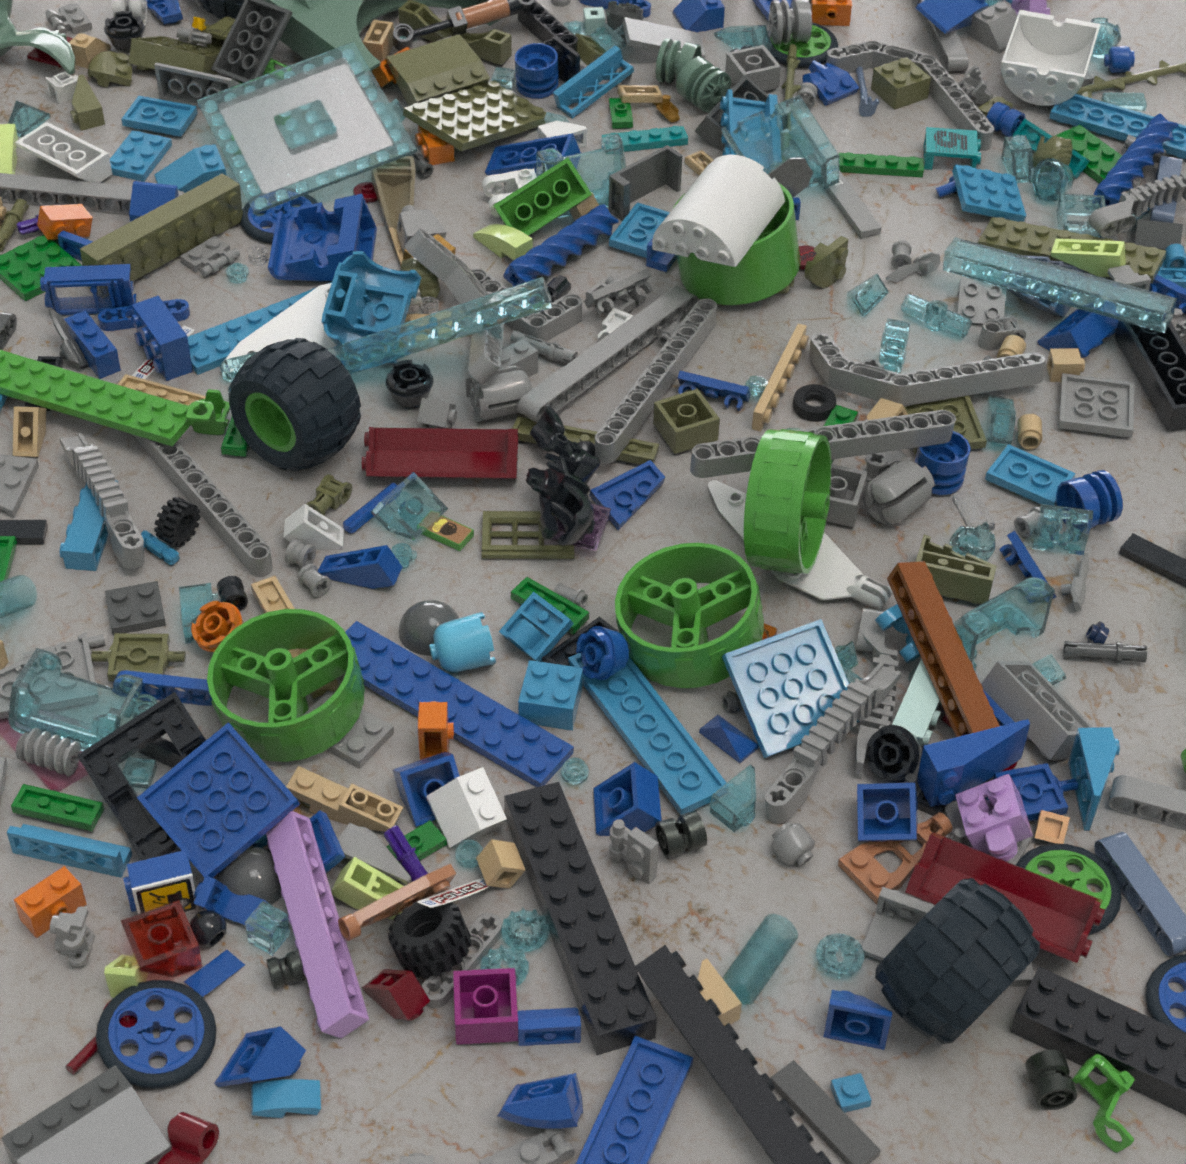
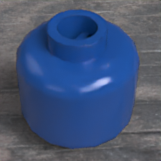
(1119, 59)

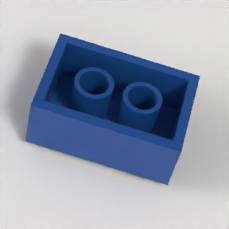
(161, 338)

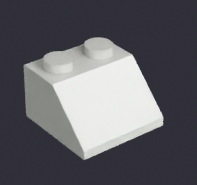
(466, 808)

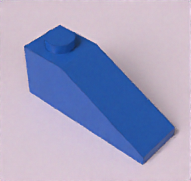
(364, 567)

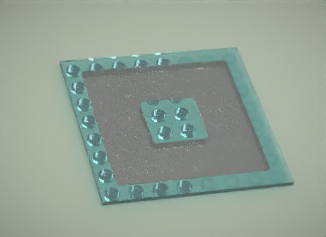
(305, 127)

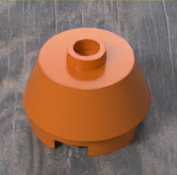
(215, 623)

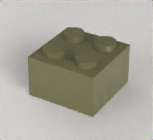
(900, 83)
(686, 421)

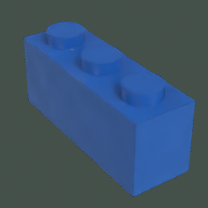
(94, 344)

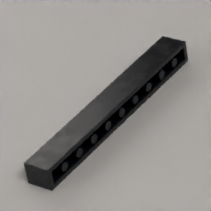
(726, 1062)

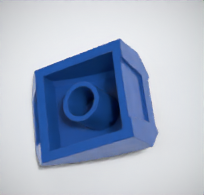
(545, 1103)

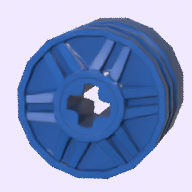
(536, 70)
(946, 463)
(1092, 492)

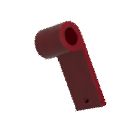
(190, 1139)

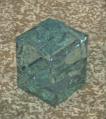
(267, 928)

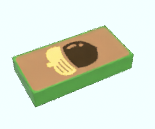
(449, 533)

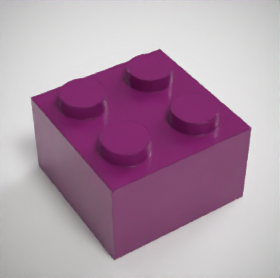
(485, 1006)

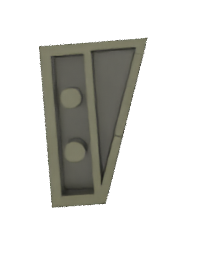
(955, 574)

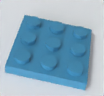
(988, 193)

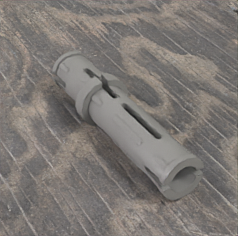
(550, 350)

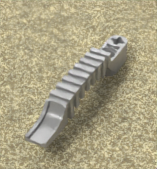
(1119, 218)
(93, 469)
(871, 644)
(794, 784)

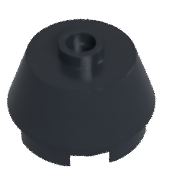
(123, 28)
(409, 383)
(894, 752)

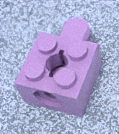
(997, 822)

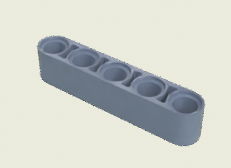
(1166, 168)
(1144, 892)

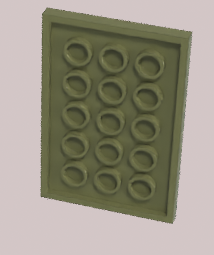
(476, 115)

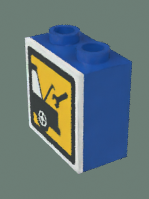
(160, 882)

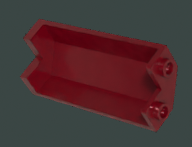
(441, 452)
(1055, 911)

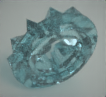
(523, 940)
(850, 949)
(513, 957)

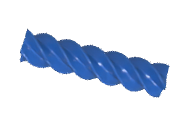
(1137, 157)
(559, 246)

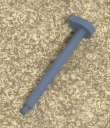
(866, 107)

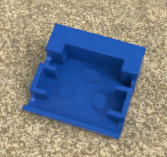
(320, 239)

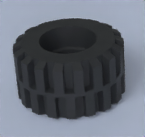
(429, 939)

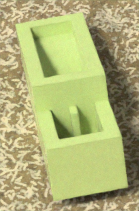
(8, 153)
(504, 240)

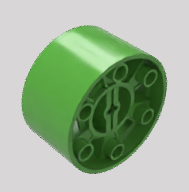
(761, 272)

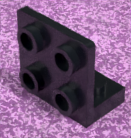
(568, 60)

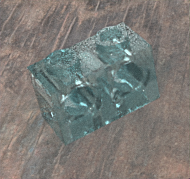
(894, 345)

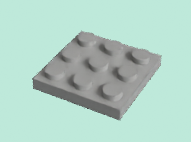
(1096, 405)

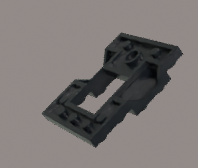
(103, 767)

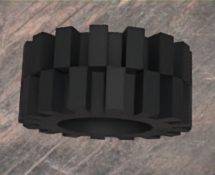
(177, 521)

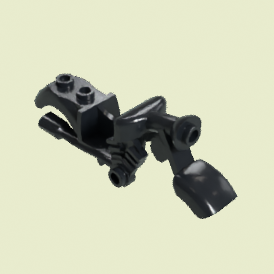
(564, 484)

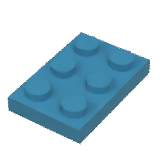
(159, 116)
(139, 155)
(637, 229)
(1028, 475)

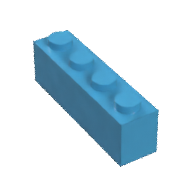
(85, 535)

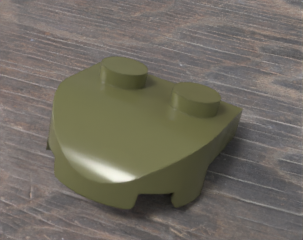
(111, 67)
(828, 263)

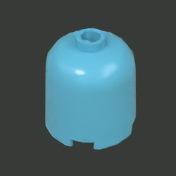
(463, 644)

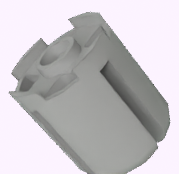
(499, 394)
(898, 491)

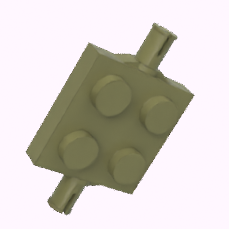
(138, 653)

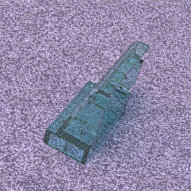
(784, 135)

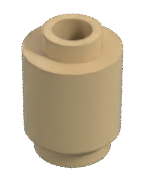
(1012, 346)
(1029, 431)

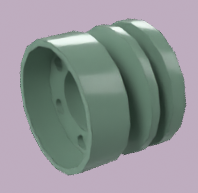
(672, 58)
(702, 83)

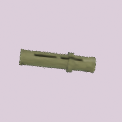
(11, 219)

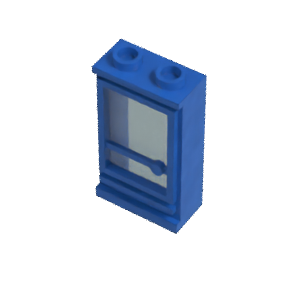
(87, 288)

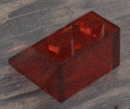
(163, 941)

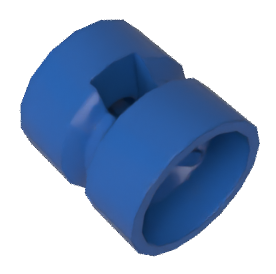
(1005, 119)

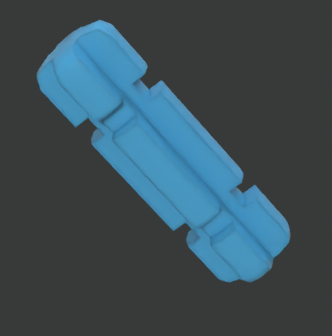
(160, 548)

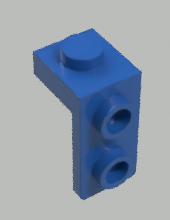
(217, 897)

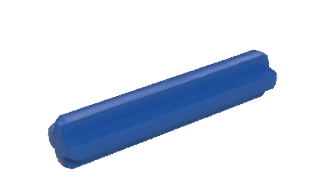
(364, 514)

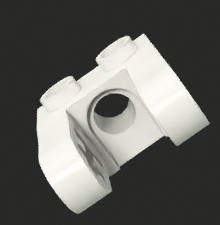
(512, 182)

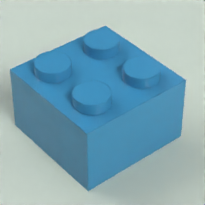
(551, 694)

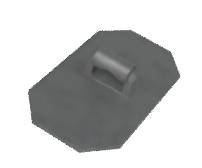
(793, 175)

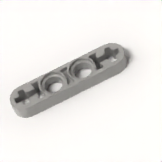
(469, 962)

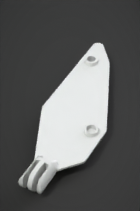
(297, 321)
(832, 573)

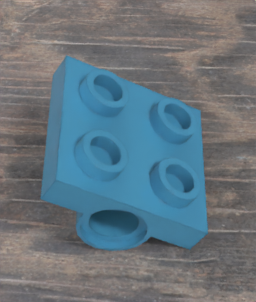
(1174, 265)
(536, 627)

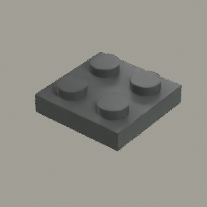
(135, 608)

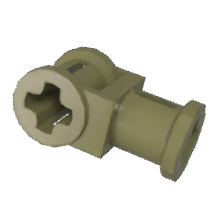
(330, 494)

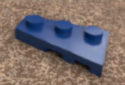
(165, 10)
(628, 492)

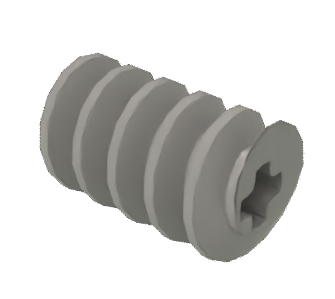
(48, 751)

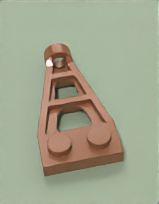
(872, 876)
(395, 902)

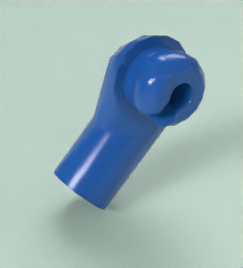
(946, 189)

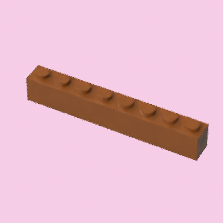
(941, 649)

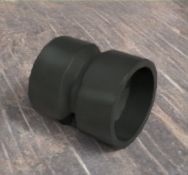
(682, 833)
(1051, 1079)

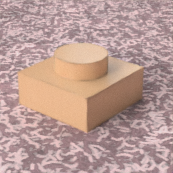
(1051, 827)

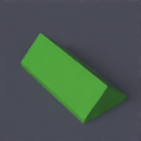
(543, 198)

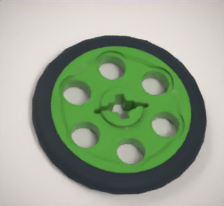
(825, 40)
(1093, 871)

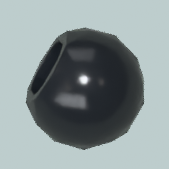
(208, 928)

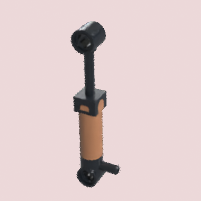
(462, 19)

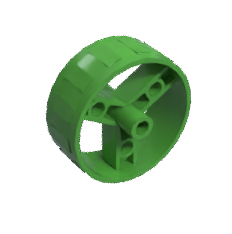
(787, 501)
(667, 592)
(259, 661)

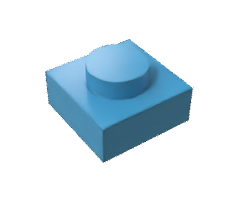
(850, 1092)

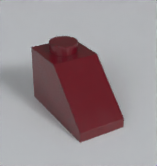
(398, 993)

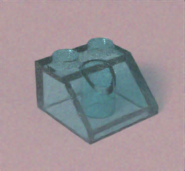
(409, 508)

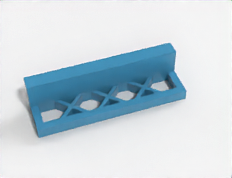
(589, 80)
(69, 849)

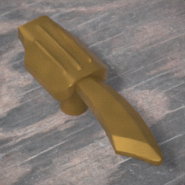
(668, 109)

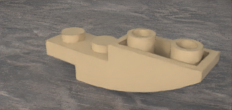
(344, 804)

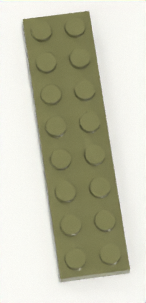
(1039, 240)

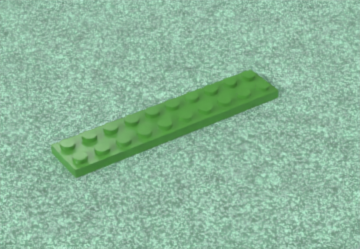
(93, 399)

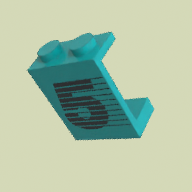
(951, 143)

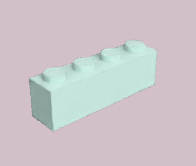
(919, 706)

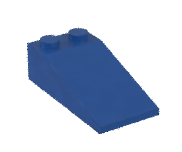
(951, 14)
(523, 154)
(969, 760)

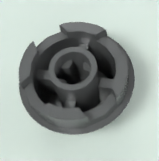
(616, 13)

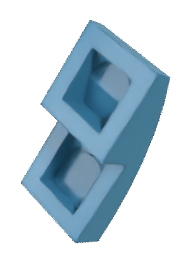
(283, 1096)

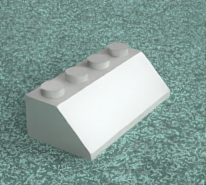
(67, 152)

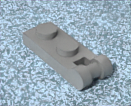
(534, 1152)

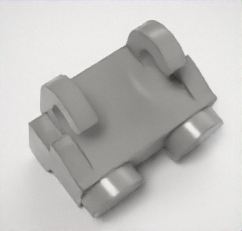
(975, 86)
(73, 935)

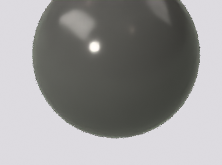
(420, 622)
(253, 875)

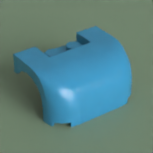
(367, 299)

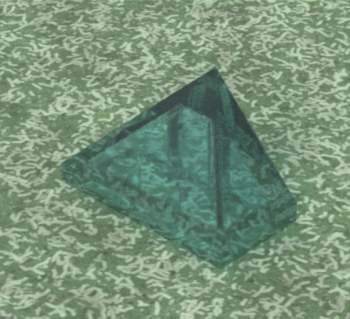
(27, 118)
(868, 294)

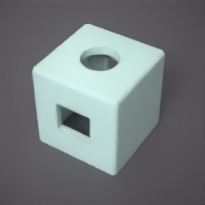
(593, 19)

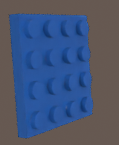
(218, 801)

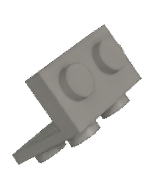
(980, 300)
(892, 921)

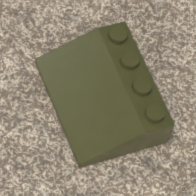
(172, 52)
(437, 69)

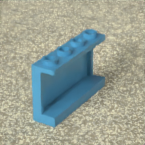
(737, 109)

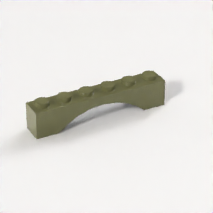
(490, 46)

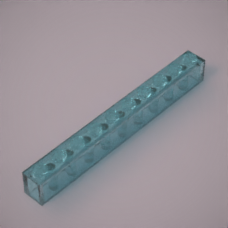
(1060, 284)
(444, 326)

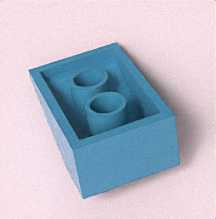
(192, 168)
(1091, 765)

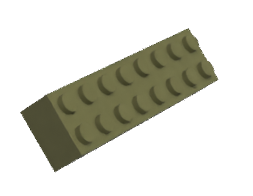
(169, 228)

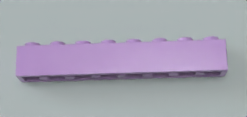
(315, 926)

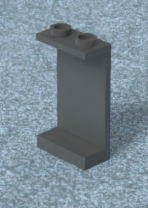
(643, 178)

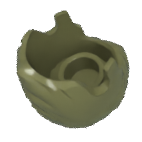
(1054, 148)
(429, 281)

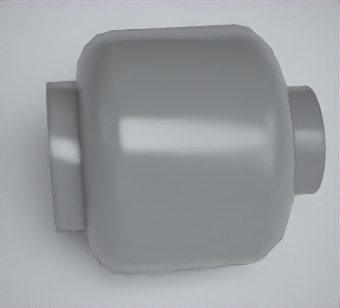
(793, 844)

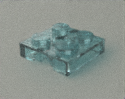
(1050, 523)

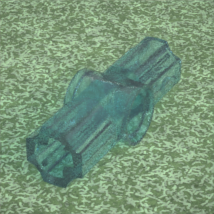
(936, 315)

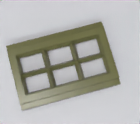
(518, 551)

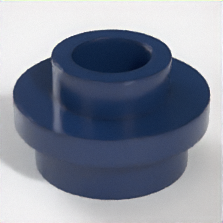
(1097, 633)

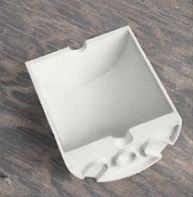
(1047, 57)
(721, 212)

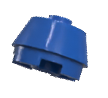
(602, 652)

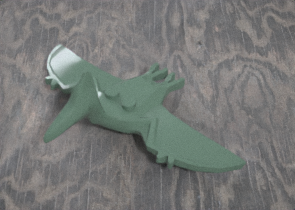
(41, 38)

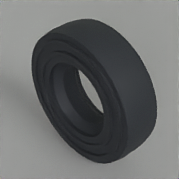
(818, 392)

